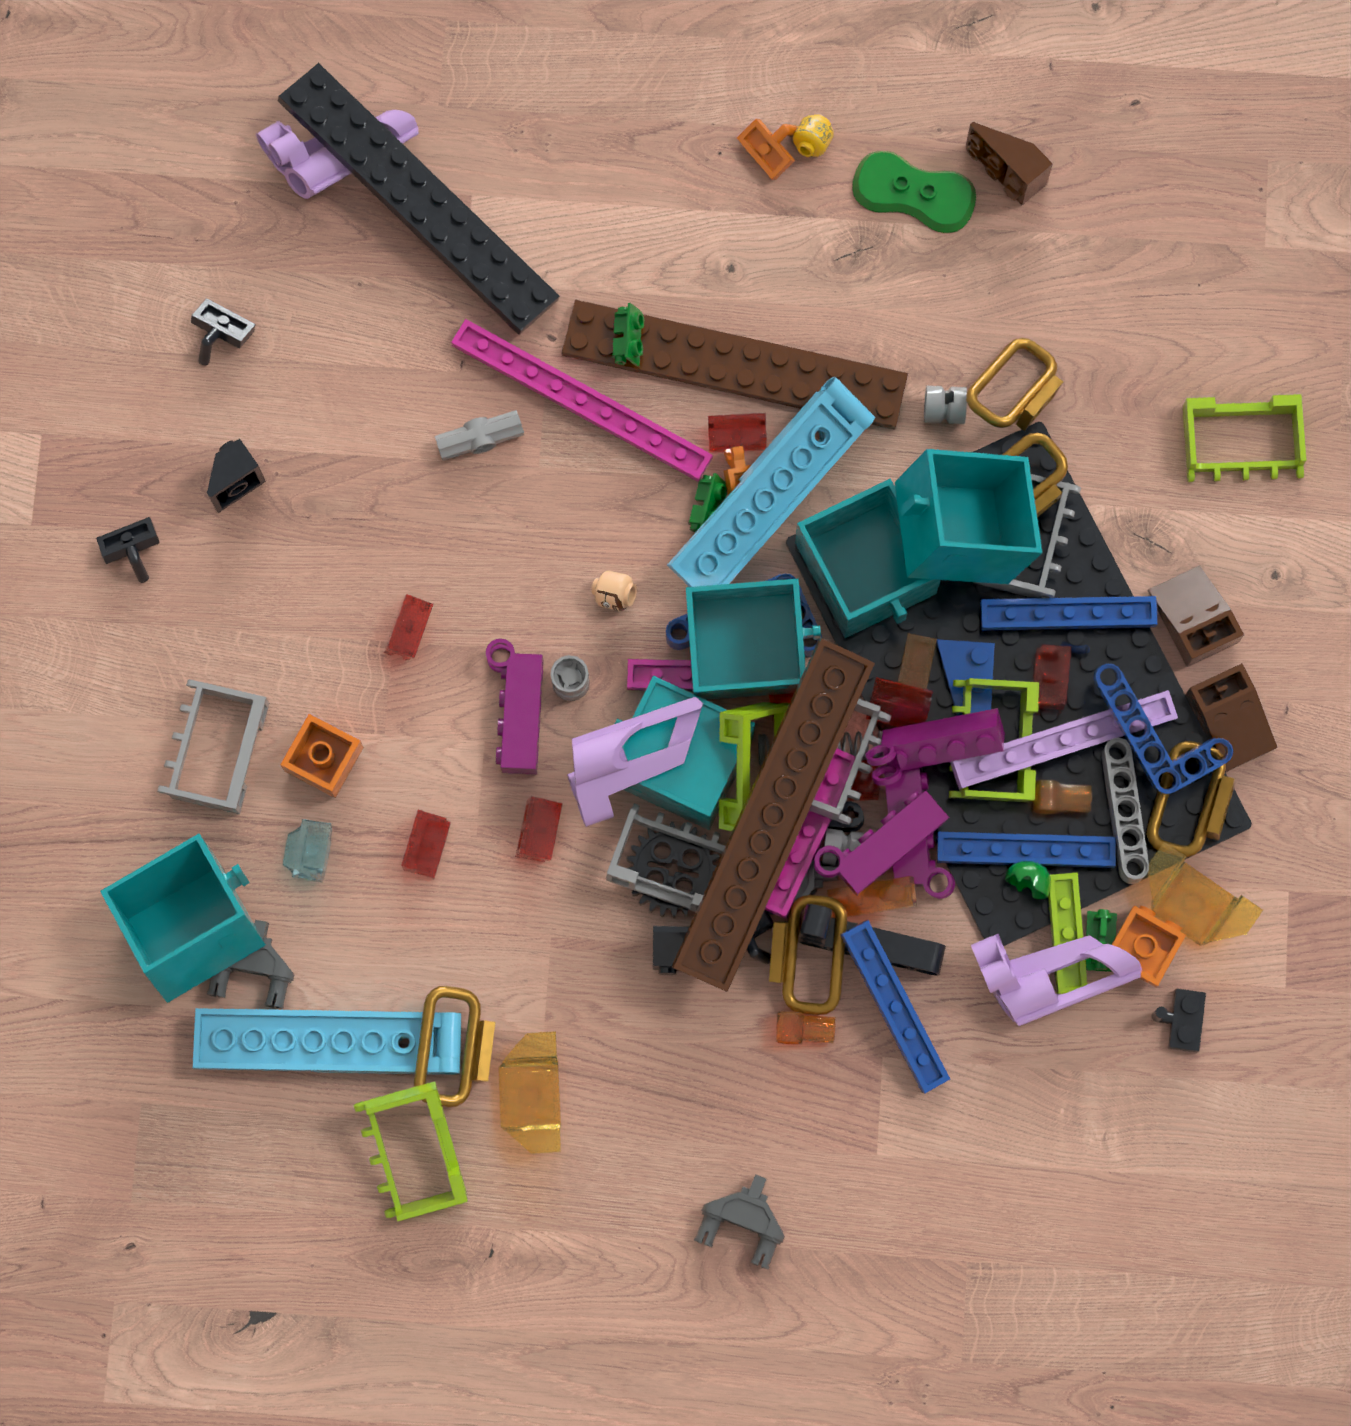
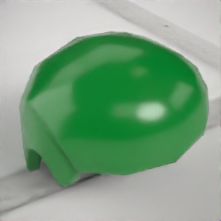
(1030, 875)

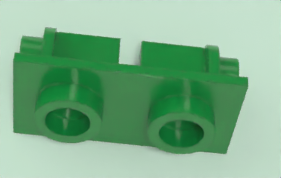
(629, 323)
(712, 492)
(1102, 927)

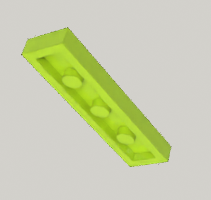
(1066, 927)

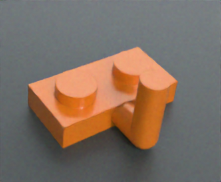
(767, 147)

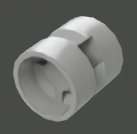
(945, 404)
(570, 678)
(838, 839)

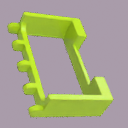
(1277, 405)
(1028, 706)
(735, 729)
(430, 1093)

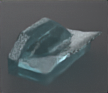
(308, 850)

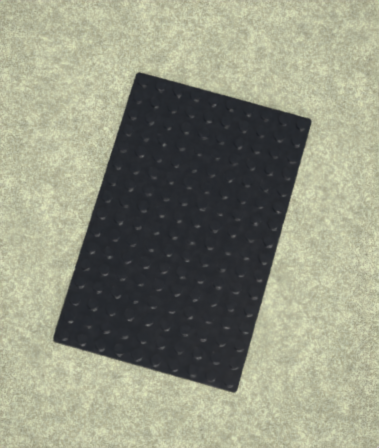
(956, 615)

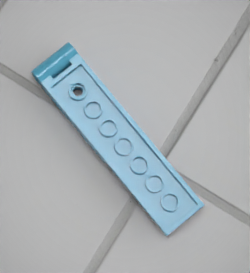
(773, 487)
(322, 1041)

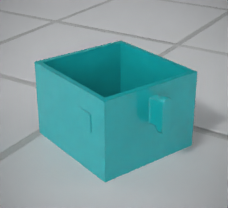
(967, 517)
(860, 560)
(746, 638)
(709, 767)
(183, 917)

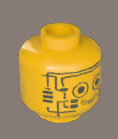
(813, 135)

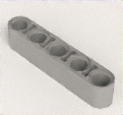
(1129, 797)

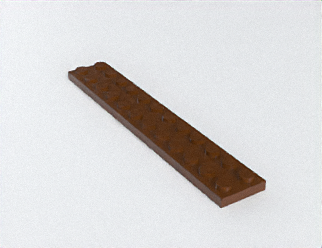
(733, 362)
(773, 814)

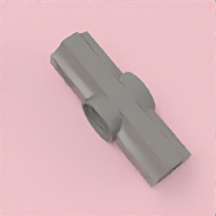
(479, 435)

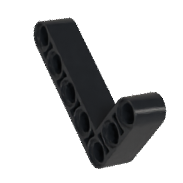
(901, 949)

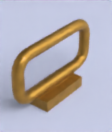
(1033, 400)
(1046, 492)
(1213, 809)
(785, 954)
(477, 1043)

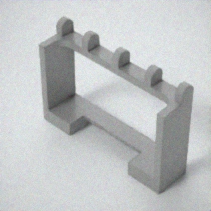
(1032, 590)
(255, 722)
(836, 813)
(632, 880)

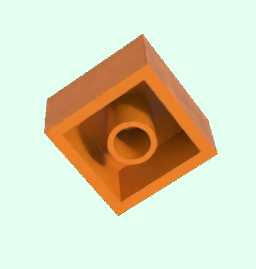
(322, 755)

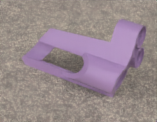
(309, 164)
(603, 766)
(1024, 983)

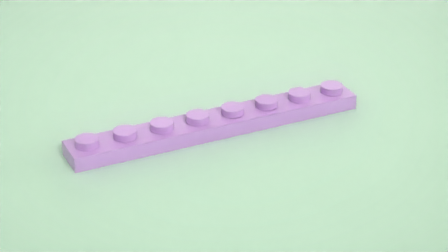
(1059, 741)

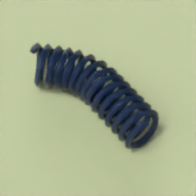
(1081, 649)

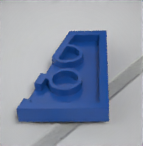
(965, 661)

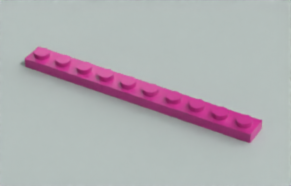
(582, 400)

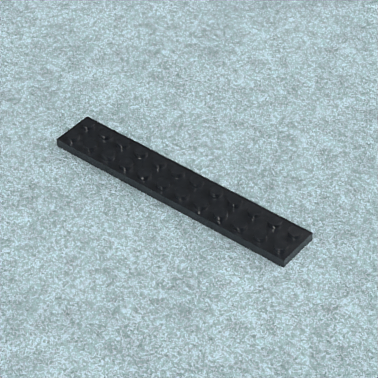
(418, 198)

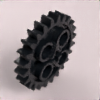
(678, 849)

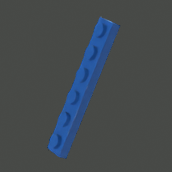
(1068, 613)
(1013, 848)
(895, 1006)

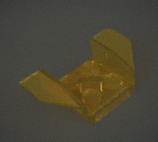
(1195, 901)
(532, 1093)

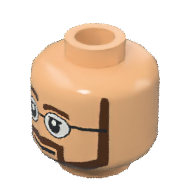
(614, 591)

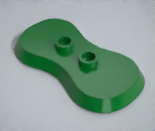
(936, 198)

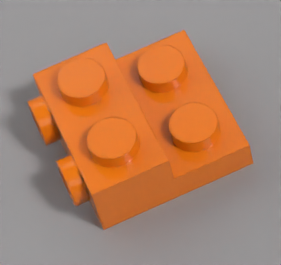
(1149, 942)

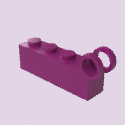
(521, 708)
(936, 743)
(887, 845)
(918, 860)

